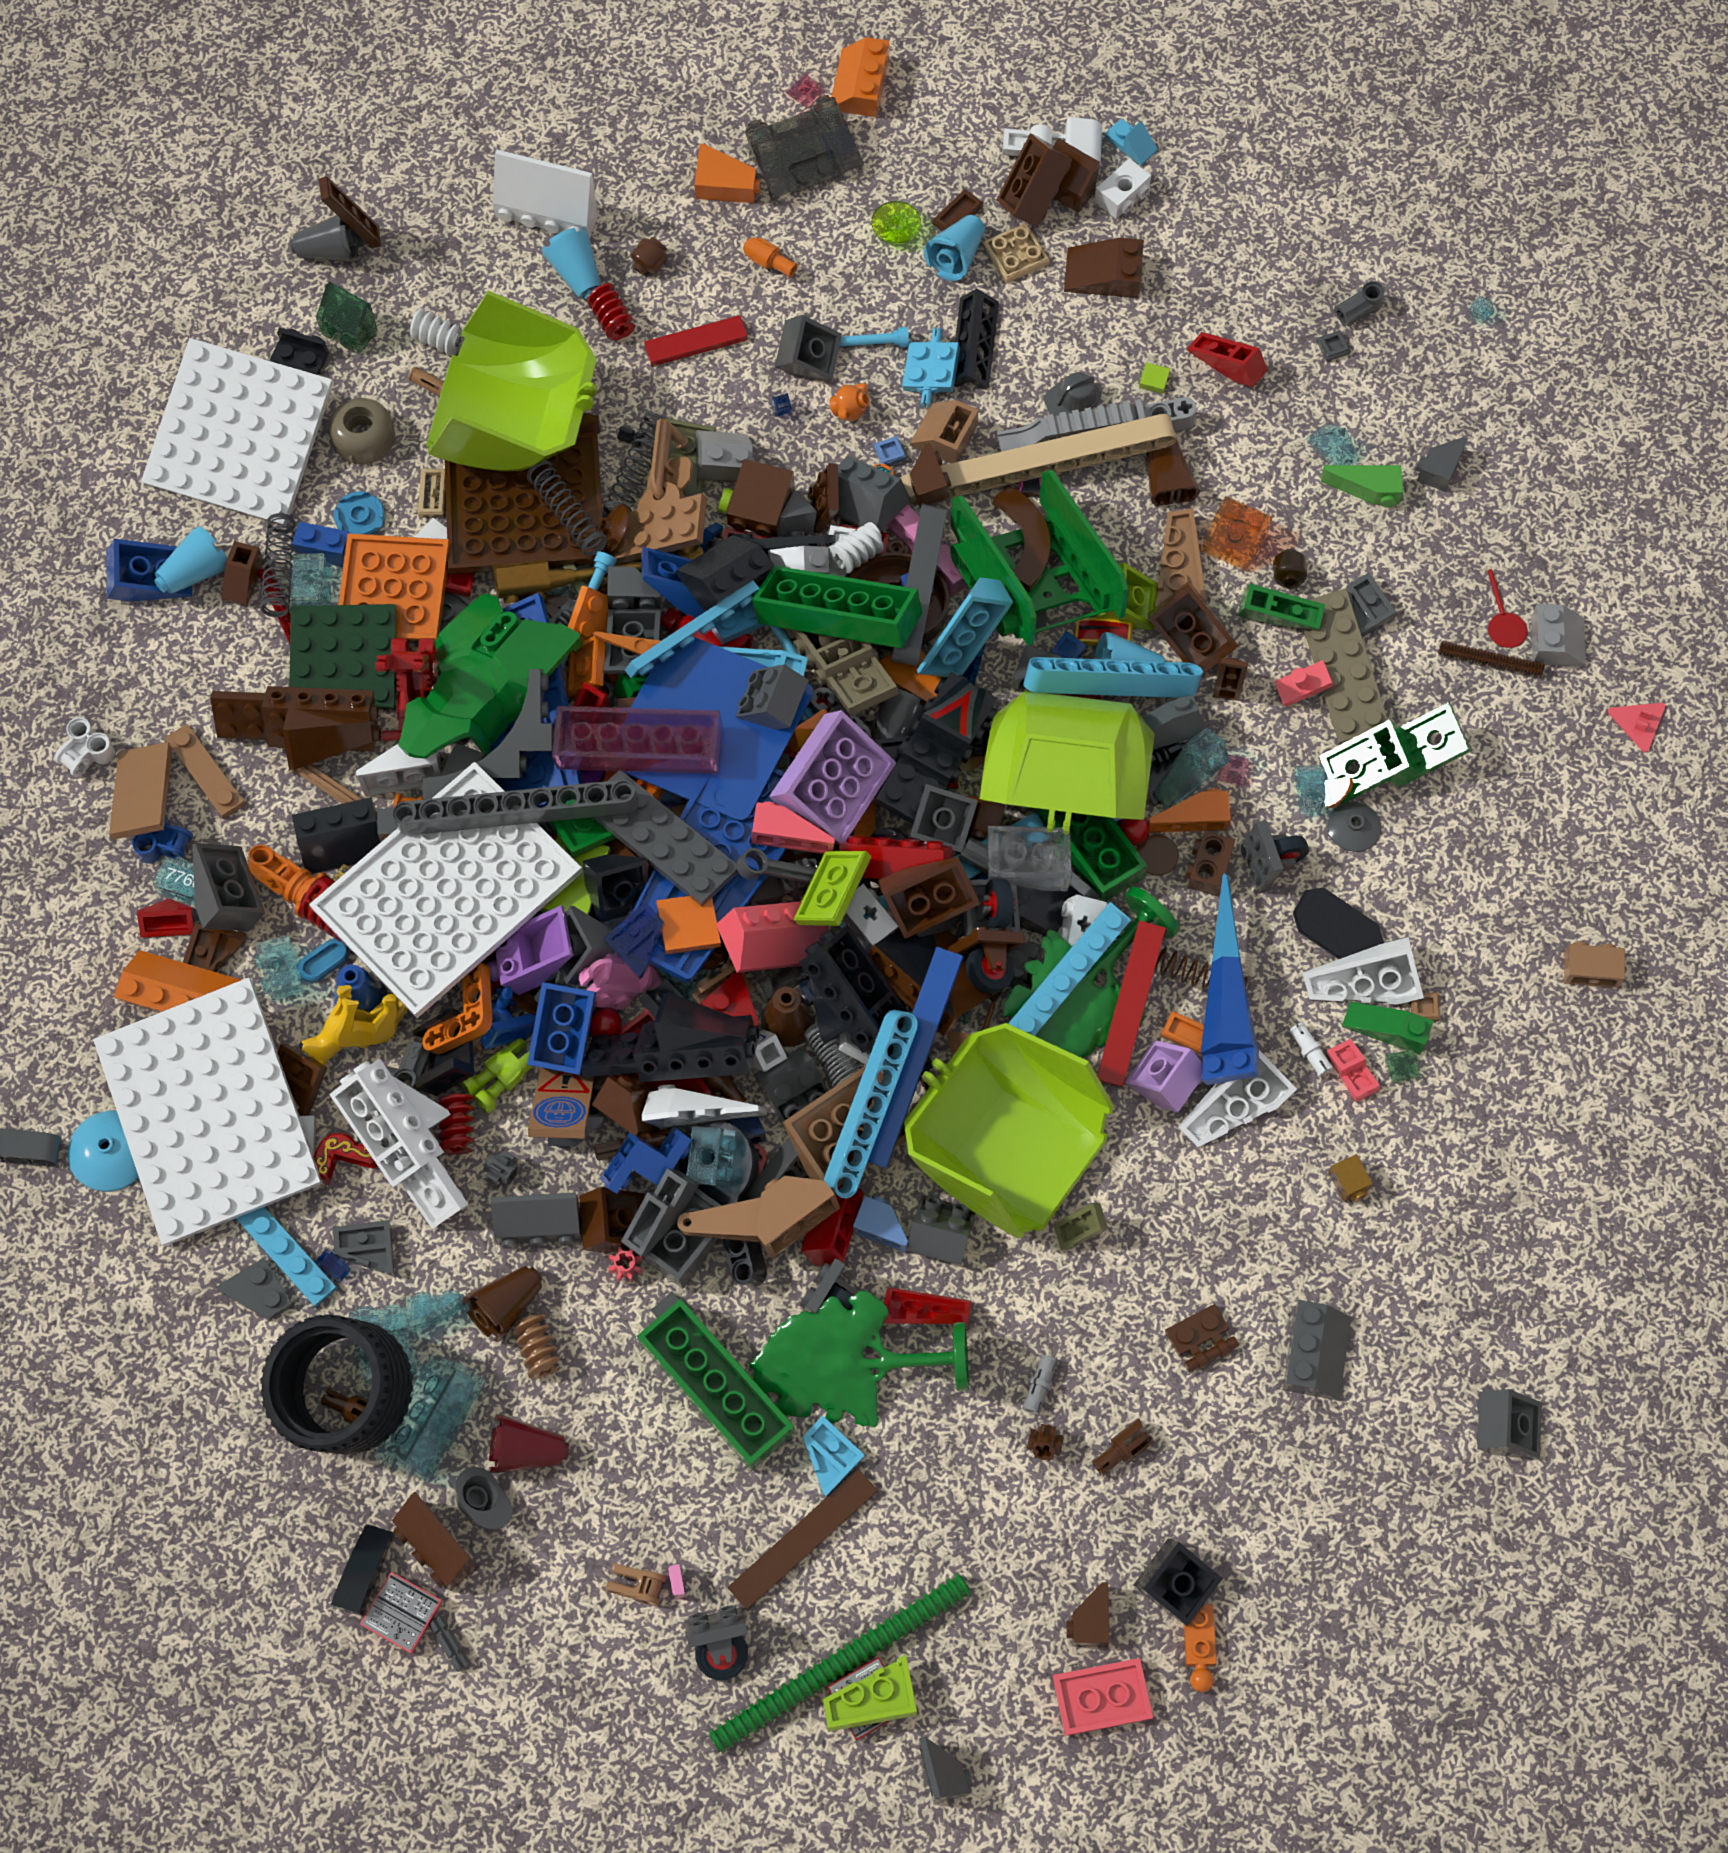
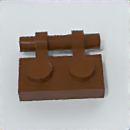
(1197, 1330)

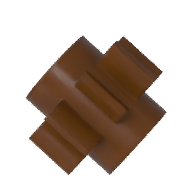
(1045, 1442)

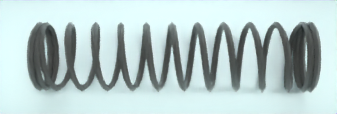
(612, 504)
(596, 534)
(264, 600)

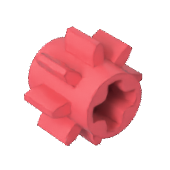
(617, 1267)

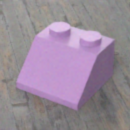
(1166, 1075)

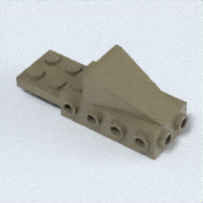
(846, 669)

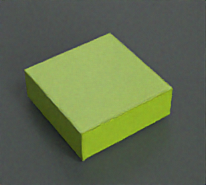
(1154, 378)

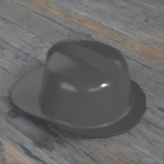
(1074, 393)
(482, 1498)

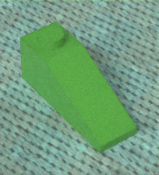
(1368, 482)

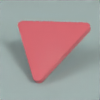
(1639, 722)

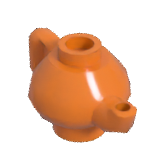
(850, 402)

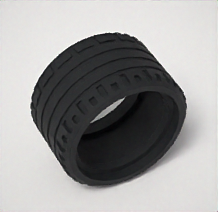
(285, 1377)

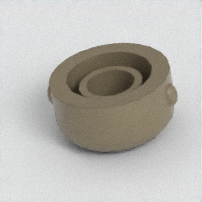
(364, 446)

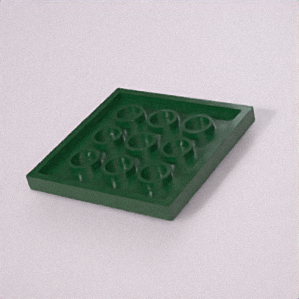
(340, 648)

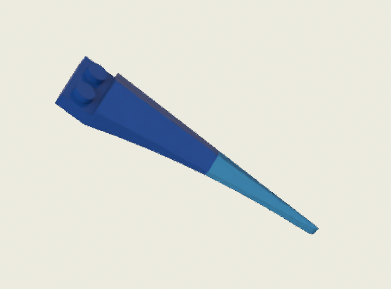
(1228, 1031)

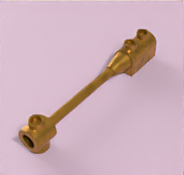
(536, 577)

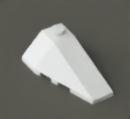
(1374, 974)
(1237, 1103)
(682, 1107)

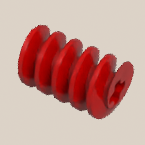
(610, 312)
(454, 1126)

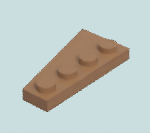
(1180, 556)

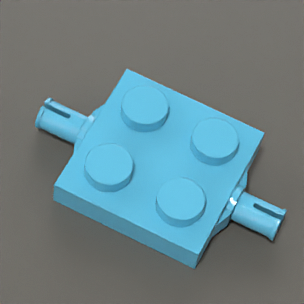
(931, 367)

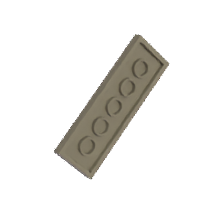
(1354, 698)

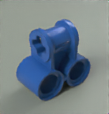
(165, 842)

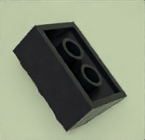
(724, 570)
(336, 834)

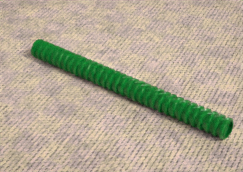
(839, 1663)

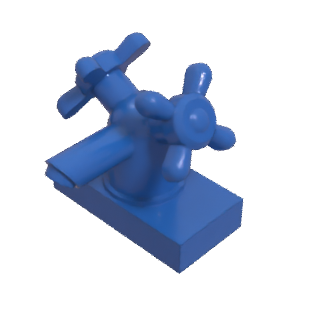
(504, 1026)

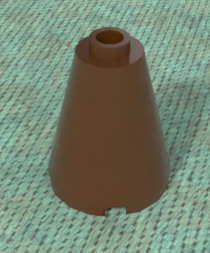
(788, 1017)
(502, 1301)

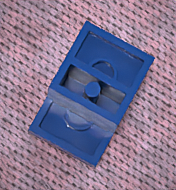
(645, 1159)

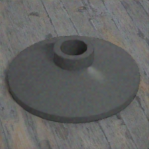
(1354, 837)

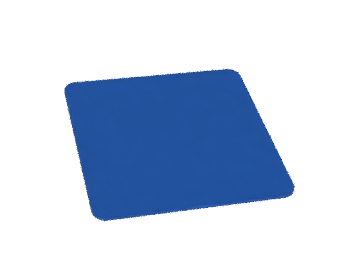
(716, 679)

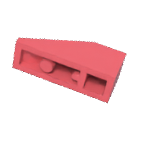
(785, 829)

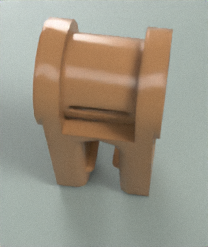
(648, 1584)

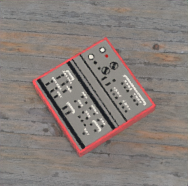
(401, 1613)

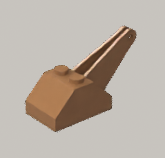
(776, 1219)

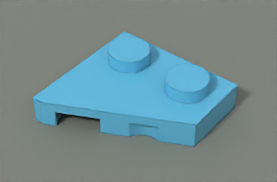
(830, 1454)

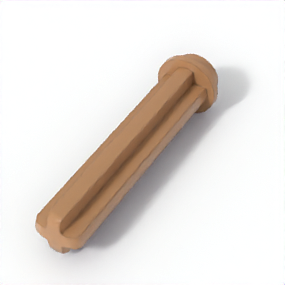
(326, 784)

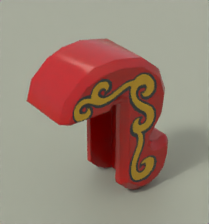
(341, 1148)

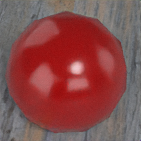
(1135, 830)
(605, 1022)

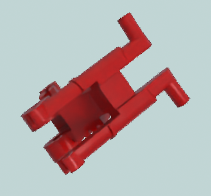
(413, 675)

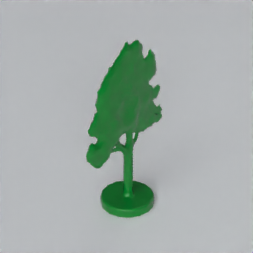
(1088, 1010)
(823, 1360)

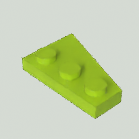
(875, 1699)

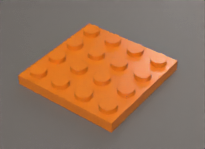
(399, 573)

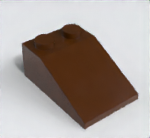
(1105, 268)
(1192, 628)
(928, 894)

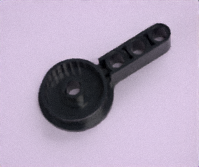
(744, 1175)

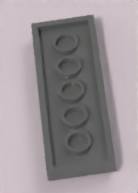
(670, 845)

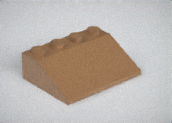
(819, 1125)

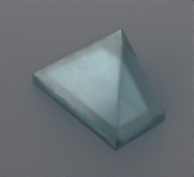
(1333, 445)

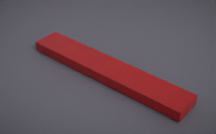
(1130, 1003)

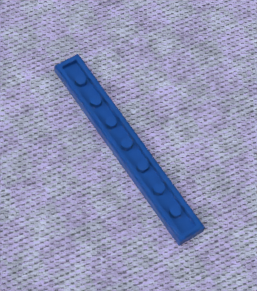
(928, 1012)

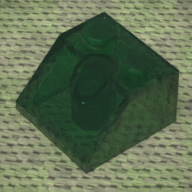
(346, 318)

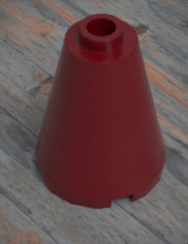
(524, 1446)

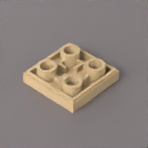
(1015, 253)

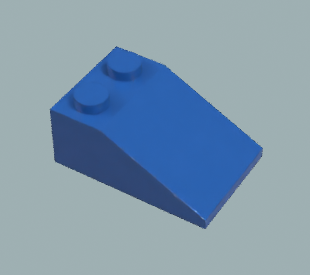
(133, 568)
(660, 574)

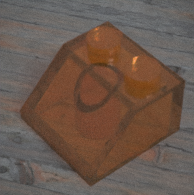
(1236, 533)

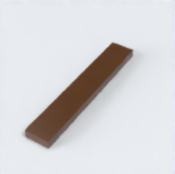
(802, 1539)

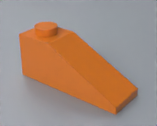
(1200, 812)

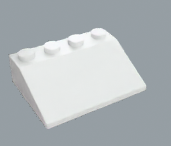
(543, 194)

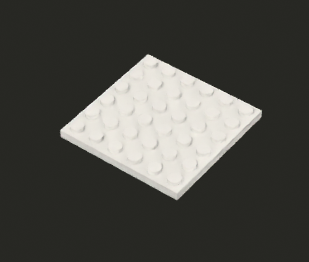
(237, 431)

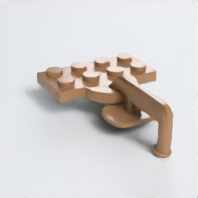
(664, 515)

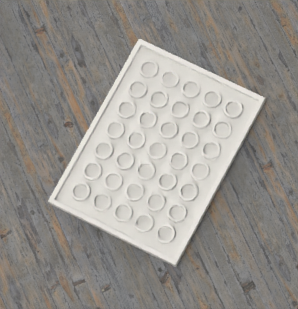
(443, 901)
(207, 1112)

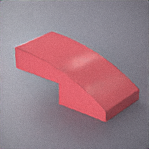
(1352, 1070)

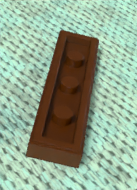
(349, 212)

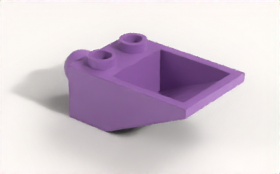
(533, 952)

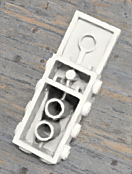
(402, 1122)

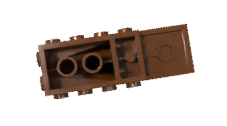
(302, 720)

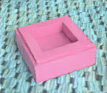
(677, 1581)

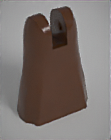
(1170, 476)

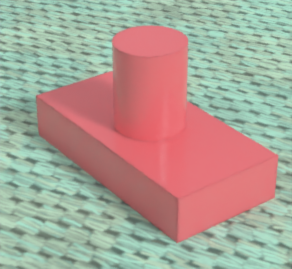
(1304, 683)

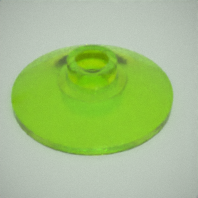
(894, 214)

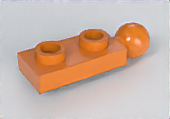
(1201, 1648)

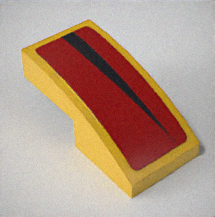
(1090, 629)

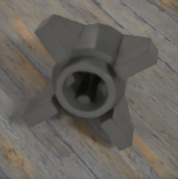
(1019, 956)

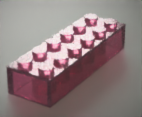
(637, 739)

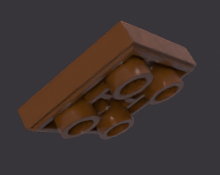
(825, 496)

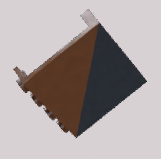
(905, 967)

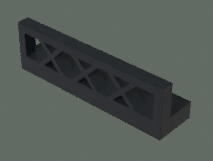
(969, 335)

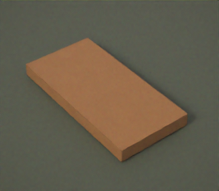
(140, 790)

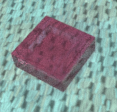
(1234, 770)

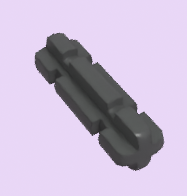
(449, 1643)

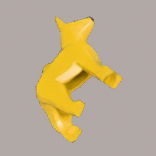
(354, 1027)

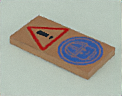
(561, 1105)

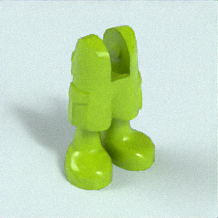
(501, 1066)

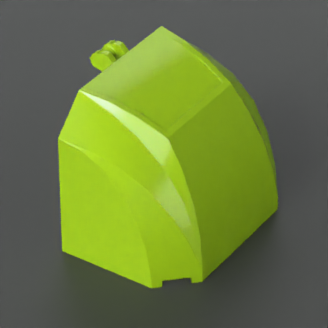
(512, 389)
(1069, 757)
(1009, 1126)

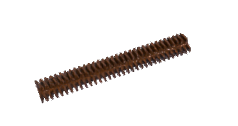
(1491, 658)

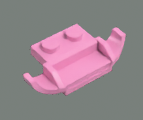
(616, 982)

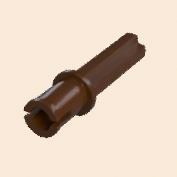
(609, 1149)

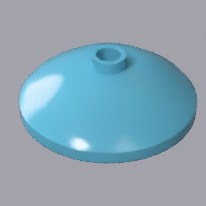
(97, 1167)

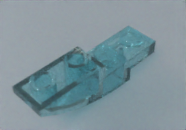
(420, 1312)

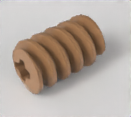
(535, 1346)

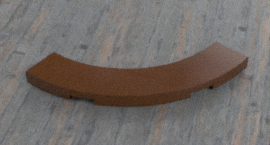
(1034, 535)

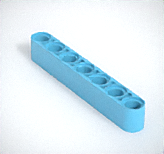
(1112, 677)
(881, 1094)

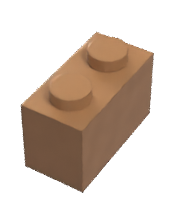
(1594, 965)

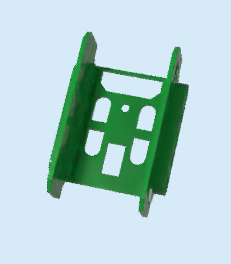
(1072, 540)

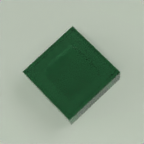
(1402, 1066)

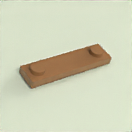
(205, 771)

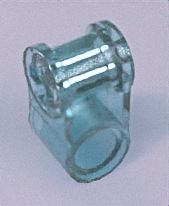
(1309, 788)

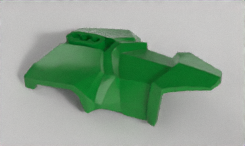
(482, 676)

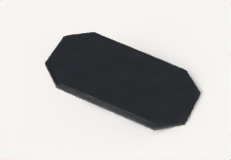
(1334, 924)

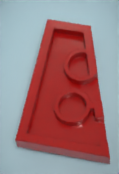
(924, 1308)

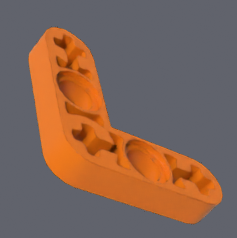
(473, 1021)

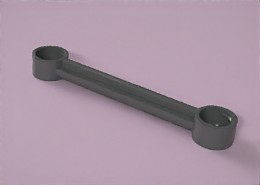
(782, 869)

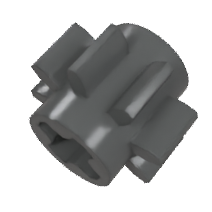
(501, 1168)

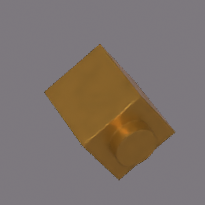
(1350, 1179)

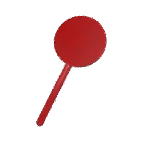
(1505, 628)

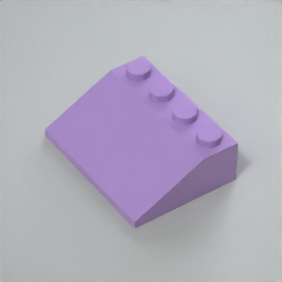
(834, 776)

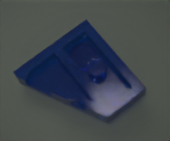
(636, 938)

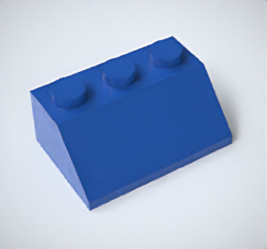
(561, 1028)

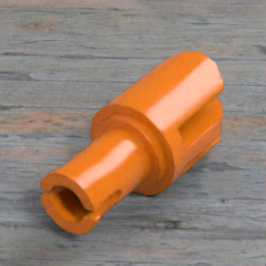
(768, 256)

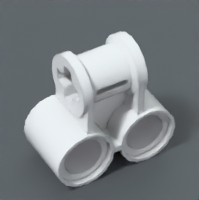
(82, 749)

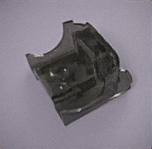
(803, 148)

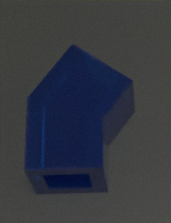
(779, 399)
(332, 1265)

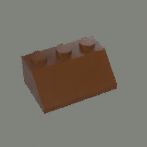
(1034, 180)
(432, 1543)

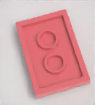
(1102, 1697)

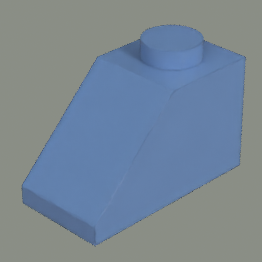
(879, 1223)

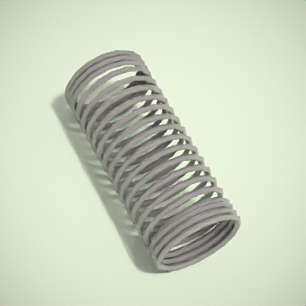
(832, 1046)

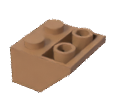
(947, 428)

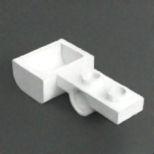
(1078, 132)

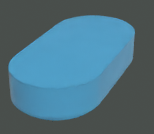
(323, 961)

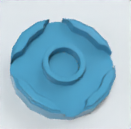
(367, 518)

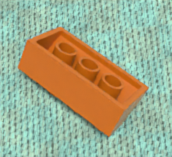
(164, 983)

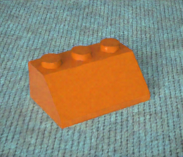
(861, 76)

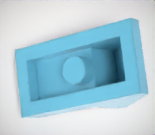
(1132, 140)

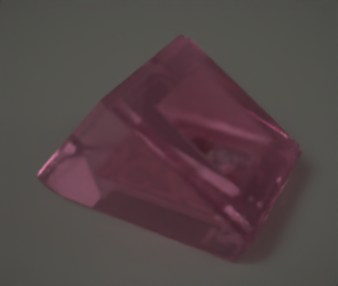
(804, 90)

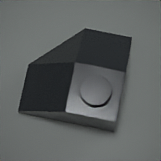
(614, 883)

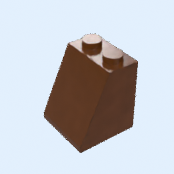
(760, 498)

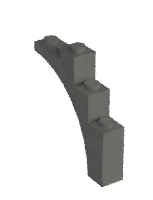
(527, 734)

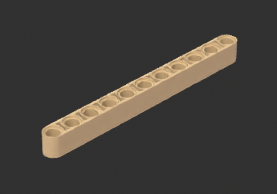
(1056, 455)

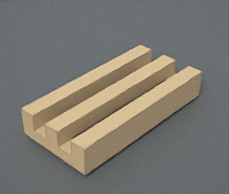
(431, 512)

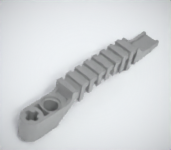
(1088, 420)

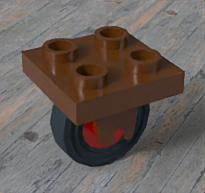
(987, 957)

